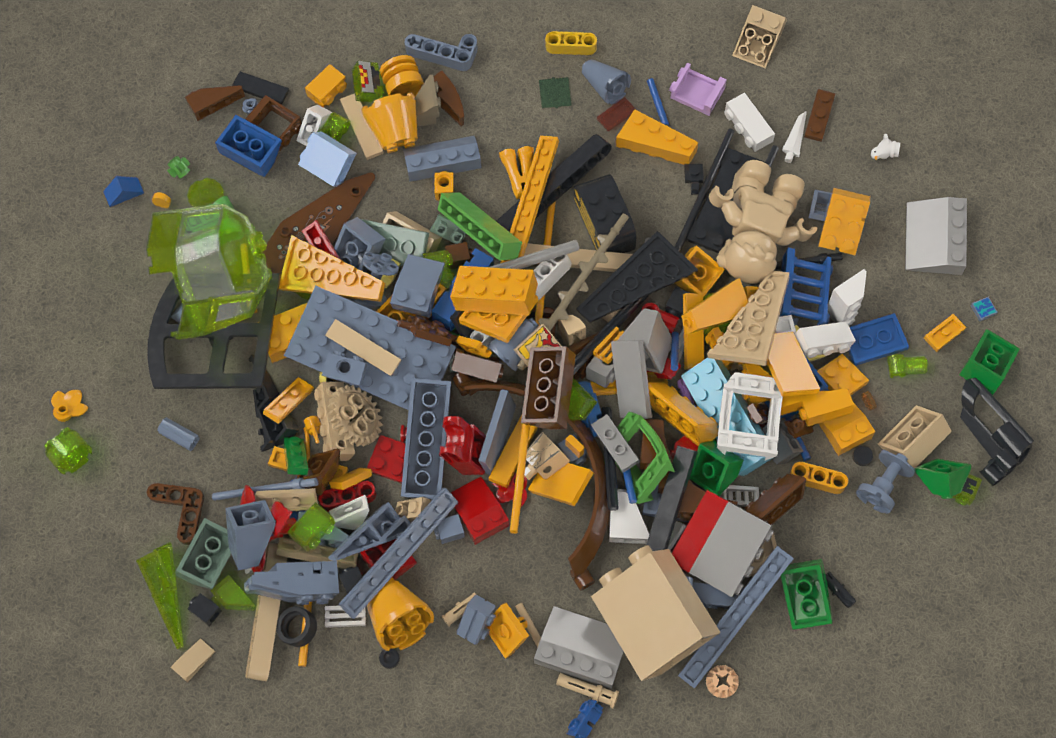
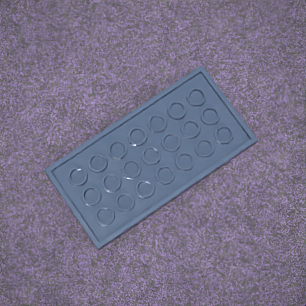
(419, 356)

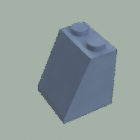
(249, 532)

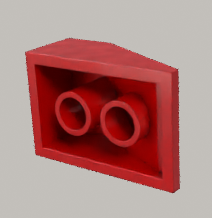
(479, 510)

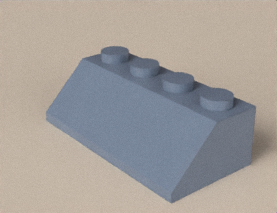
(448, 156)

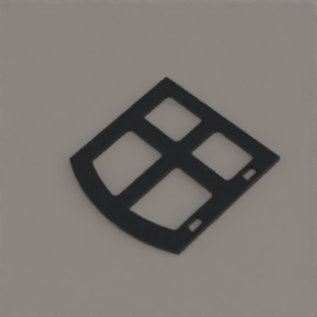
(215, 377)

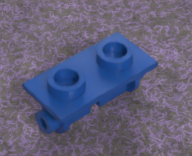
(588, 712)

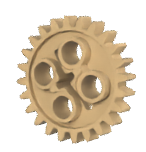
(345, 406)

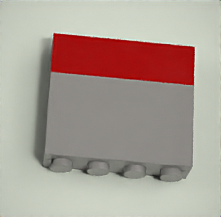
(721, 544)

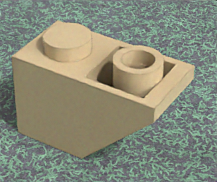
(412, 507)

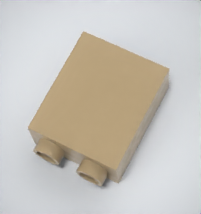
(654, 612)

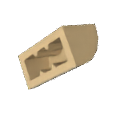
(572, 330)

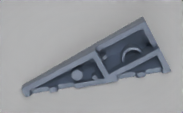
(377, 529)

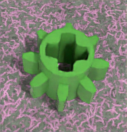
(178, 167)

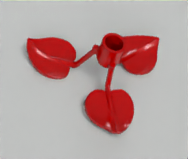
(281, 516)

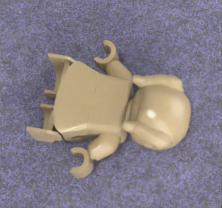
(758, 221)

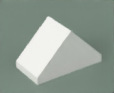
(351, 514)

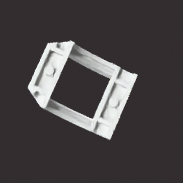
(747, 442)

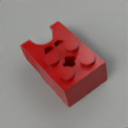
(462, 446)

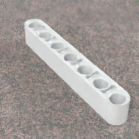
(555, 269)

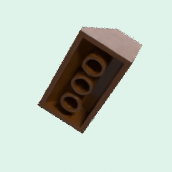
(548, 387)
(778, 499)

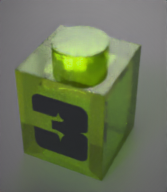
(969, 490)

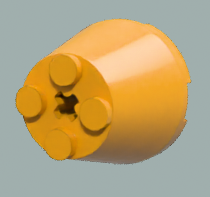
(393, 121)
(398, 616)

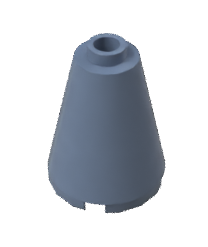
(606, 80)
(506, 351)

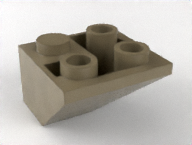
(427, 103)

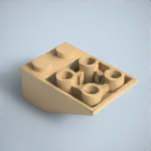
(759, 36)

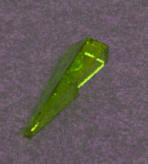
(160, 577)

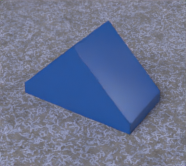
(122, 189)

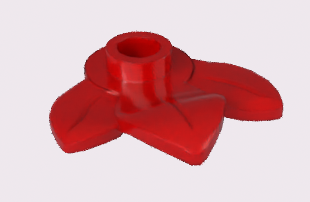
(507, 494)

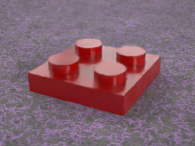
(388, 459)

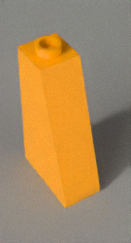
(716, 309)

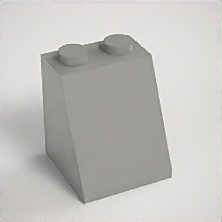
(655, 336)

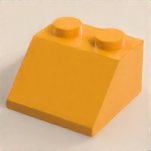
(707, 272)

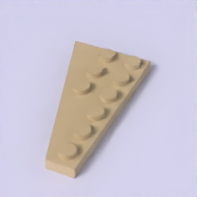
(753, 328)

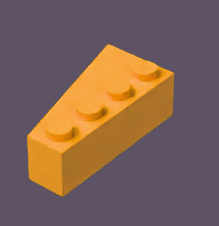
(656, 139)

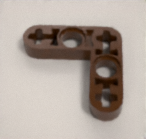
(184, 501)

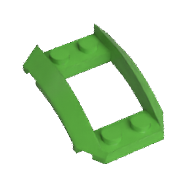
(657, 469)

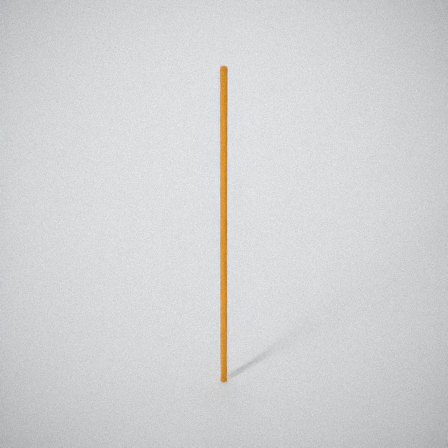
(525, 428)

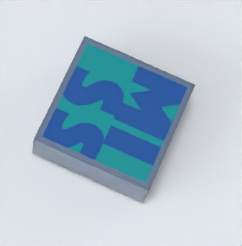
(984, 309)

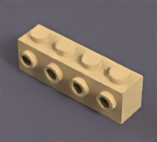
(330, 436)

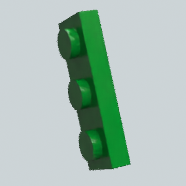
(295, 456)

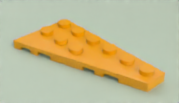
(312, 267)

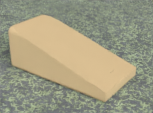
(193, 660)

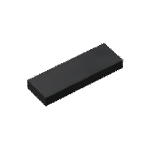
(260, 87)

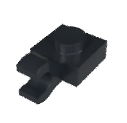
(694, 175)

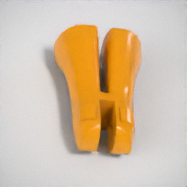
(525, 157)

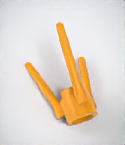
(312, 427)

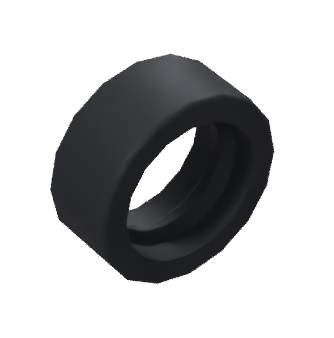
(309, 630)

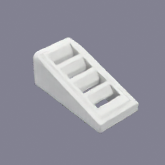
(738, 489)

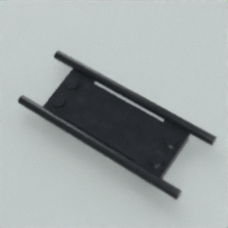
(711, 227)

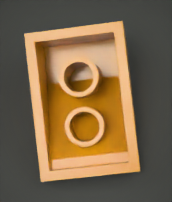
(848, 431)

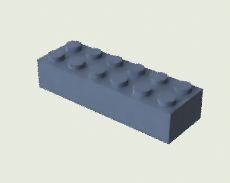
(424, 436)

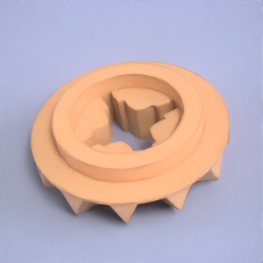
(712, 681)

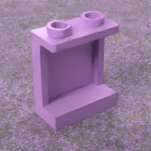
(697, 90)

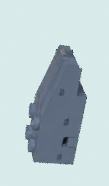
(297, 582)

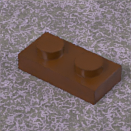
(758, 413)

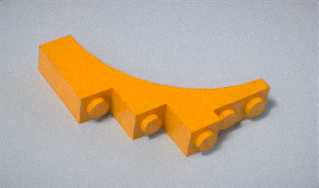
(811, 407)

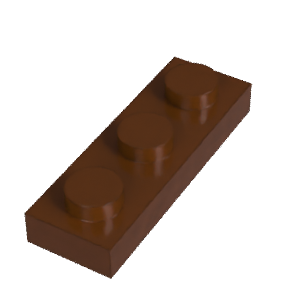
(819, 115)

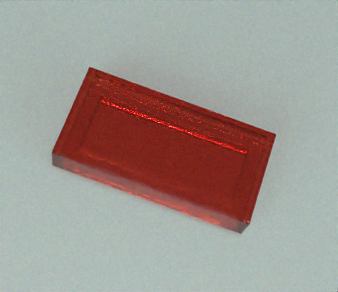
(616, 114)

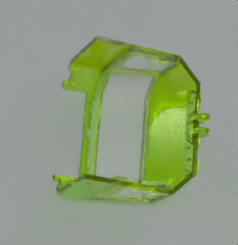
(213, 264)

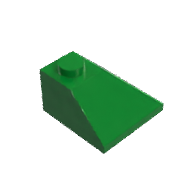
(944, 476)

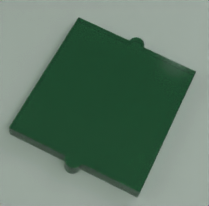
(555, 92)

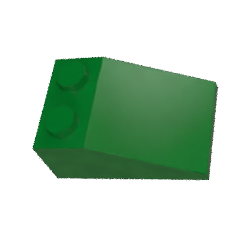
(990, 361)
(807, 594)

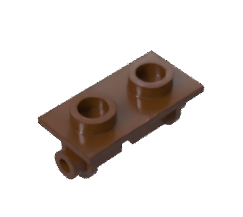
(798, 428)

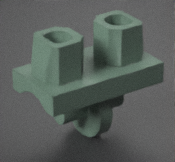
(447, 229)

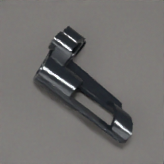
(1005, 446)

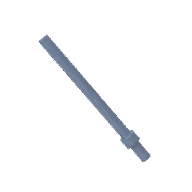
(298, 483)

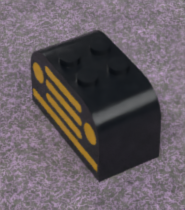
(600, 209)

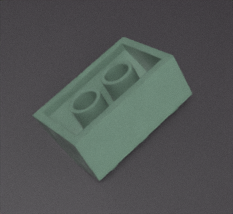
(205, 555)

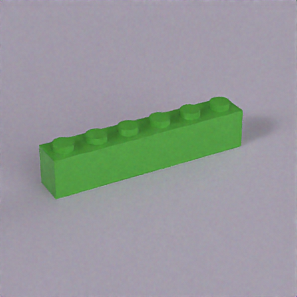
(479, 226)

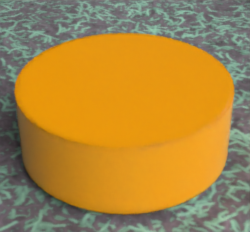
(161, 200)

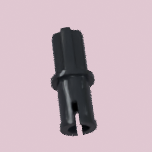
(839, 590)

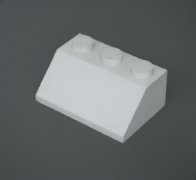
(847, 299)

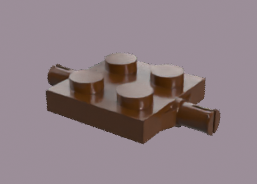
(428, 330)

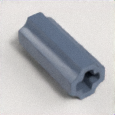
(178, 434)

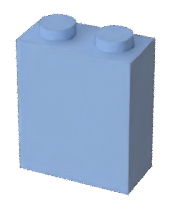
(327, 158)

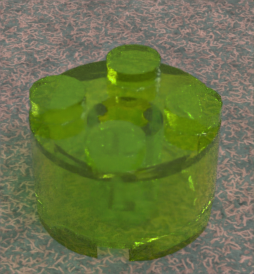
(68, 451)

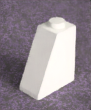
(627, 522)

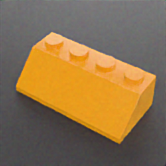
(681, 413)

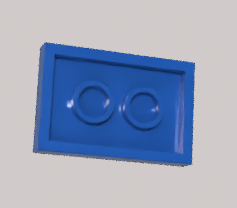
(877, 339)

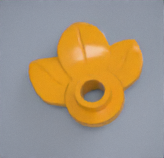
(70, 403)

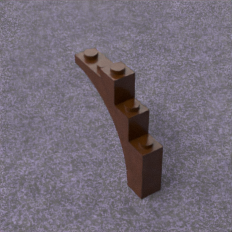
(693, 494)

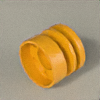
(401, 76)

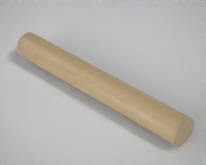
(530, 625)

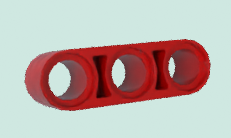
(337, 495)

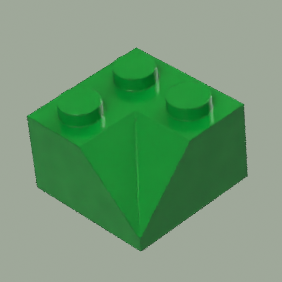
(714, 469)

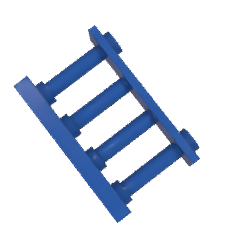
(788, 264)

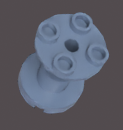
(379, 266)
(879, 491)

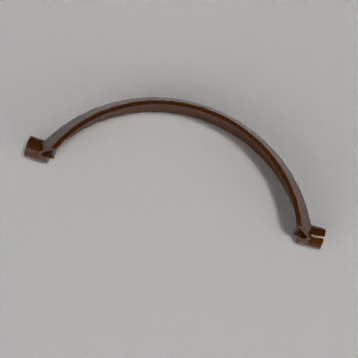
(599, 521)

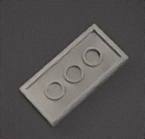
(631, 377)

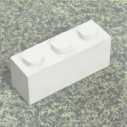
(749, 122)
(825, 339)

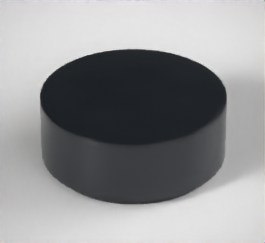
(862, 455)
(389, 659)

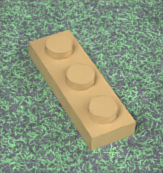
(292, 499)

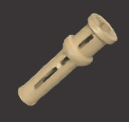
(563, 680)

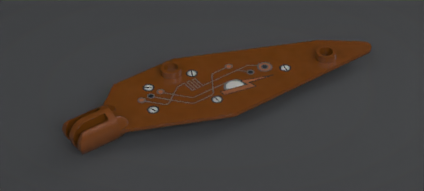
(329, 210)

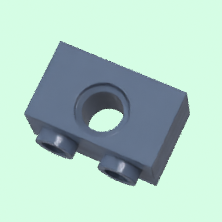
(333, 365)

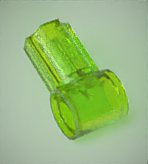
(902, 366)

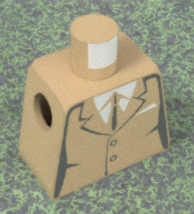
(544, 458)

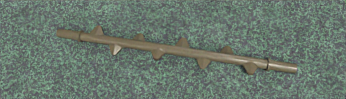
(580, 284)

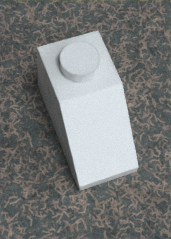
(313, 121)

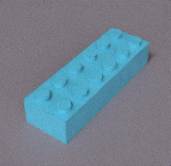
(706, 386)

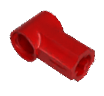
(669, 320)

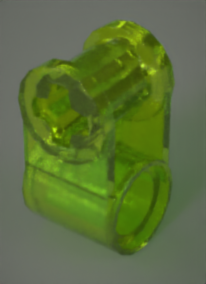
(336, 126)

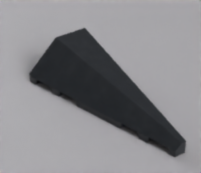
(272, 432)

